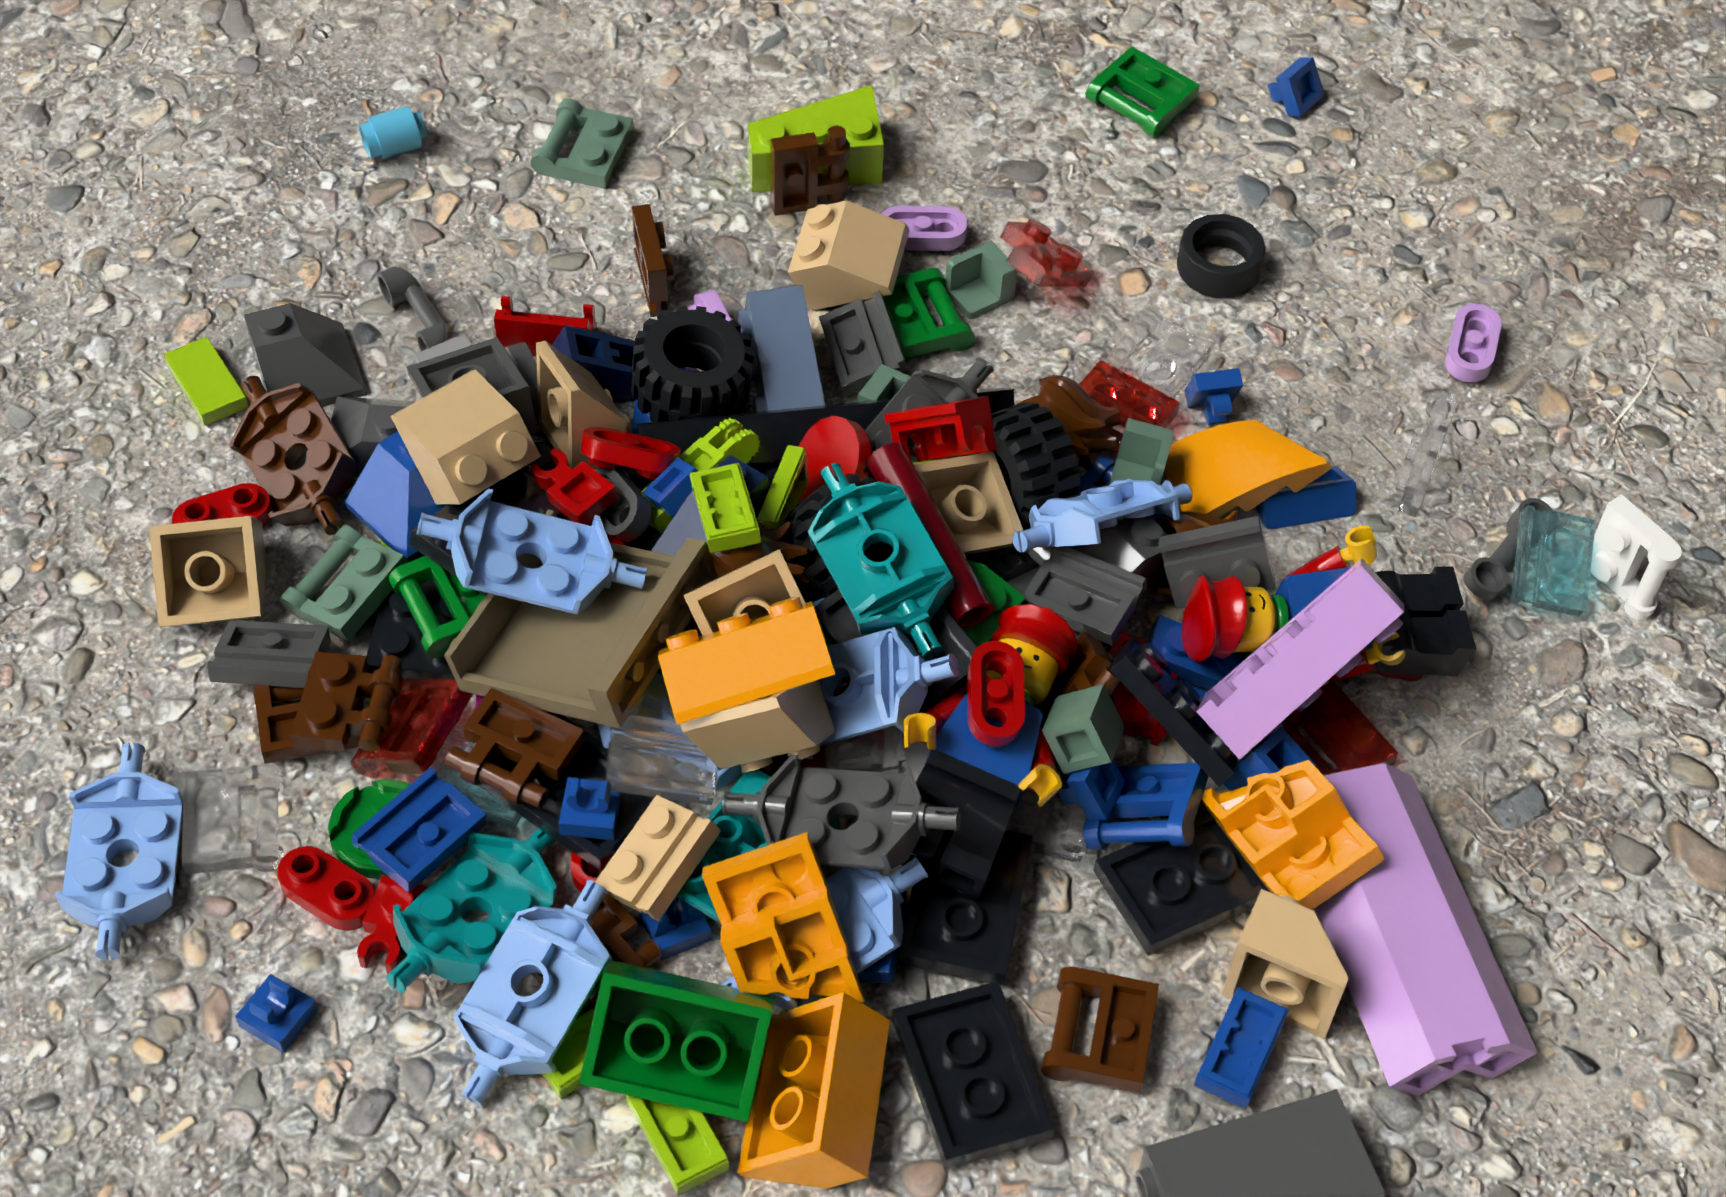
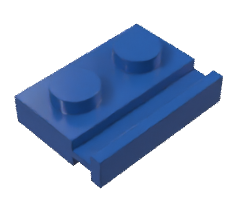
(419, 829)

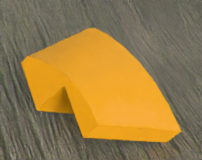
(1239, 466)
(1295, 833)
(781, 922)

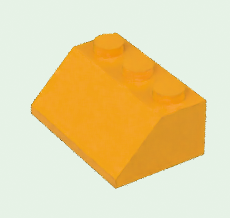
(744, 660)
(817, 1095)

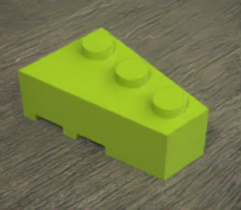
(852, 110)

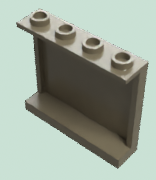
(587, 661)

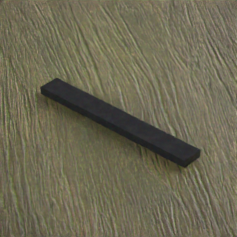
(789, 426)

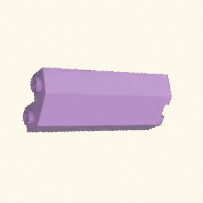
(1416, 946)

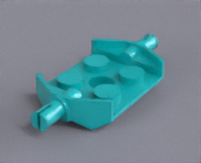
(888, 593)
(491, 877)

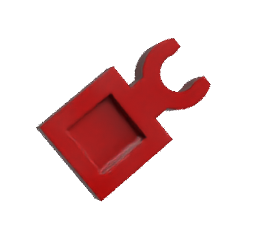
(577, 491)
(380, 924)

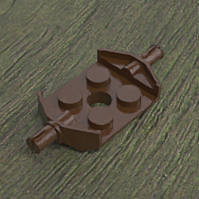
(274, 436)

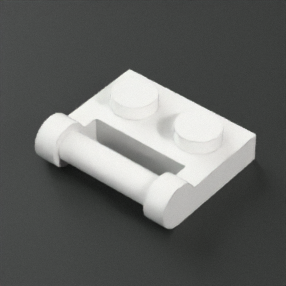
(1619, 550)

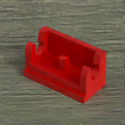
(518, 327)
(945, 429)

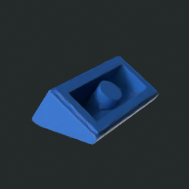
(1323, 499)

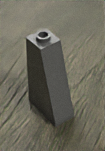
(1278, 1152)

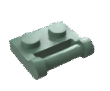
(595, 151)
(354, 591)

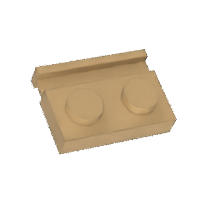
(657, 857)

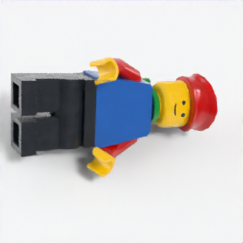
(1432, 640)
(984, 777)

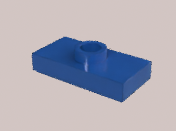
(1241, 1047)

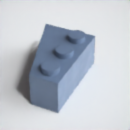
(784, 349)

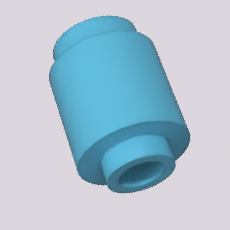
(393, 133)

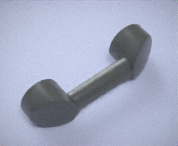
(401, 286)
(1488, 575)

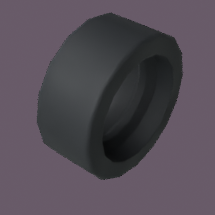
(1225, 232)

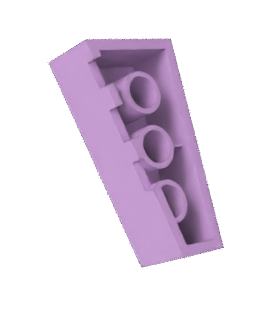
(1301, 658)

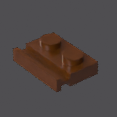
(653, 266)

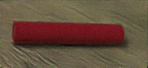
(968, 601)

